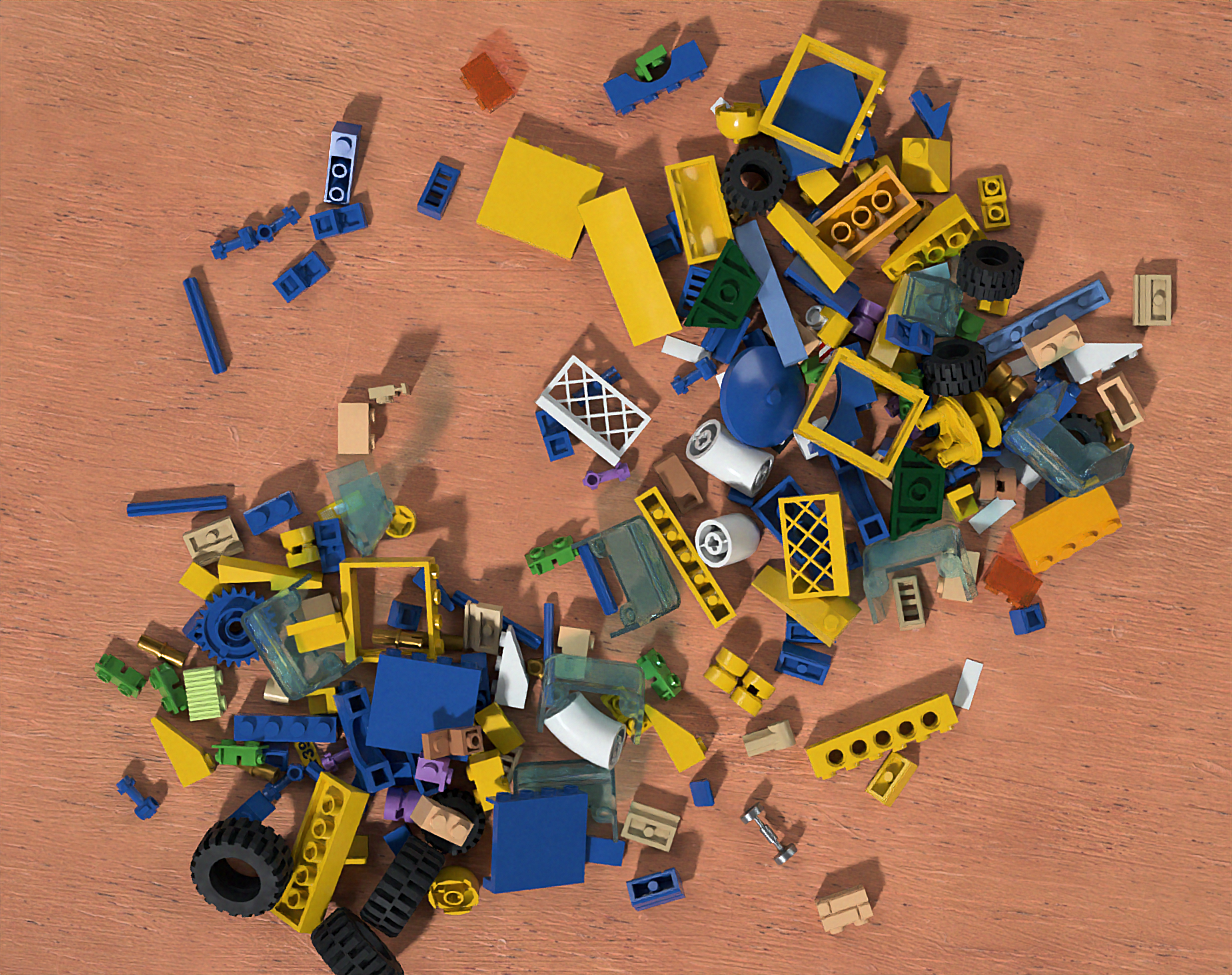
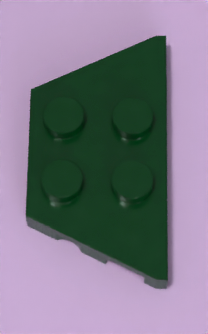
(727, 292)
(915, 493)

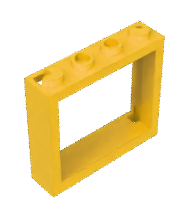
(842, 59)
(889, 380)
(351, 611)

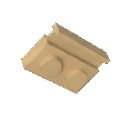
(1151, 300)
(386, 393)
(213, 540)
(483, 627)
(650, 826)

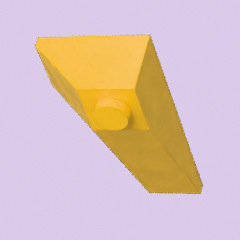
(935, 239)
(822, 616)

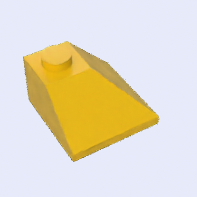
(924, 165)

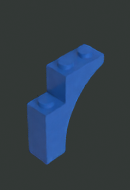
(852, 392)

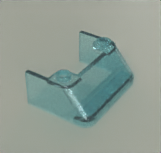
(1057, 453)
(361, 505)
(937, 544)
(639, 571)
(293, 671)
(593, 675)
(586, 775)

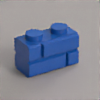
(272, 513)
(655, 889)

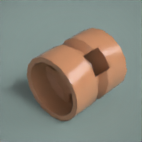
(987, 483)

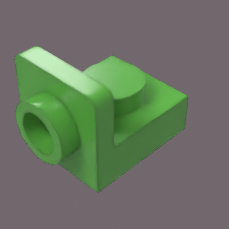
(651, 59)
(968, 325)

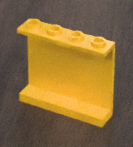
(537, 197)

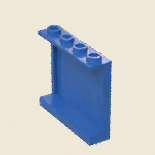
(822, 111)
(420, 697)
(538, 839)

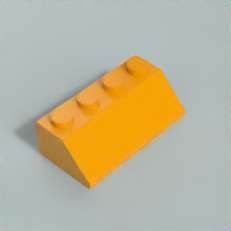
(866, 215)
(1064, 528)

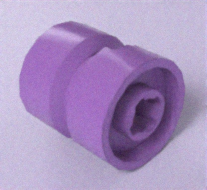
(866, 319)
(400, 804)

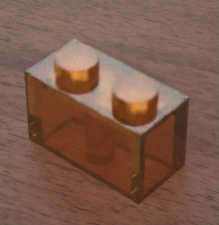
(486, 82)
(1011, 581)

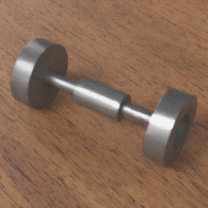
(785, 853)

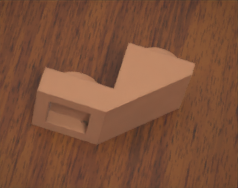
(678, 483)
(452, 741)

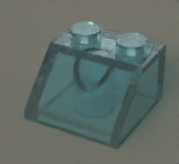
(933, 303)

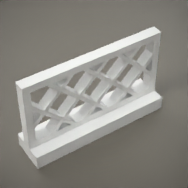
(581, 429)

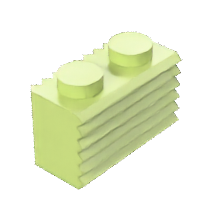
(204, 693)

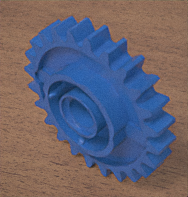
(216, 622)

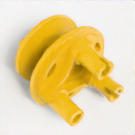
(962, 428)

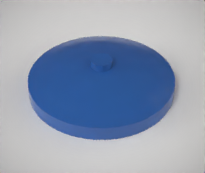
(761, 397)

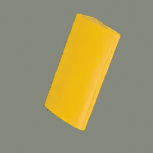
(699, 208)

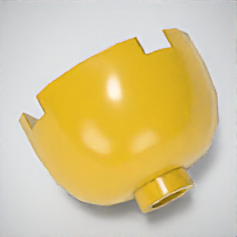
(739, 121)
(454, 890)

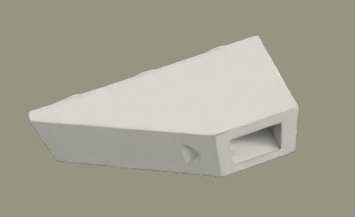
(1096, 356)
(513, 676)

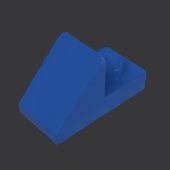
(932, 120)
(400, 767)

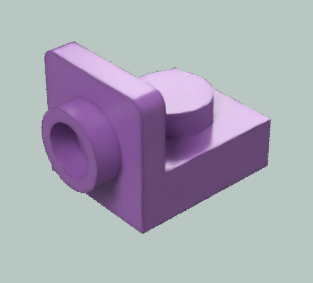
(434, 770)

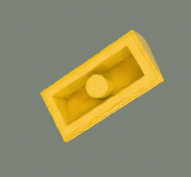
(891, 778)

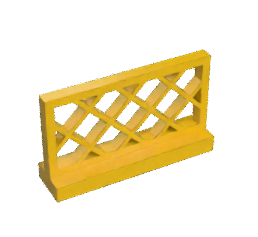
(836, 539)

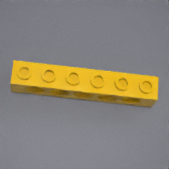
(685, 557)
(944, 720)

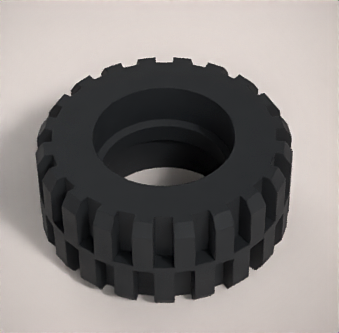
(227, 887)
(402, 887)
(352, 946)

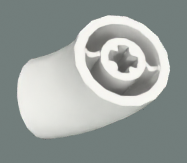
(729, 459)
(727, 539)
(587, 730)

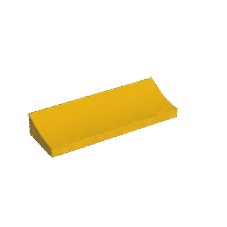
(629, 266)
(320, 852)

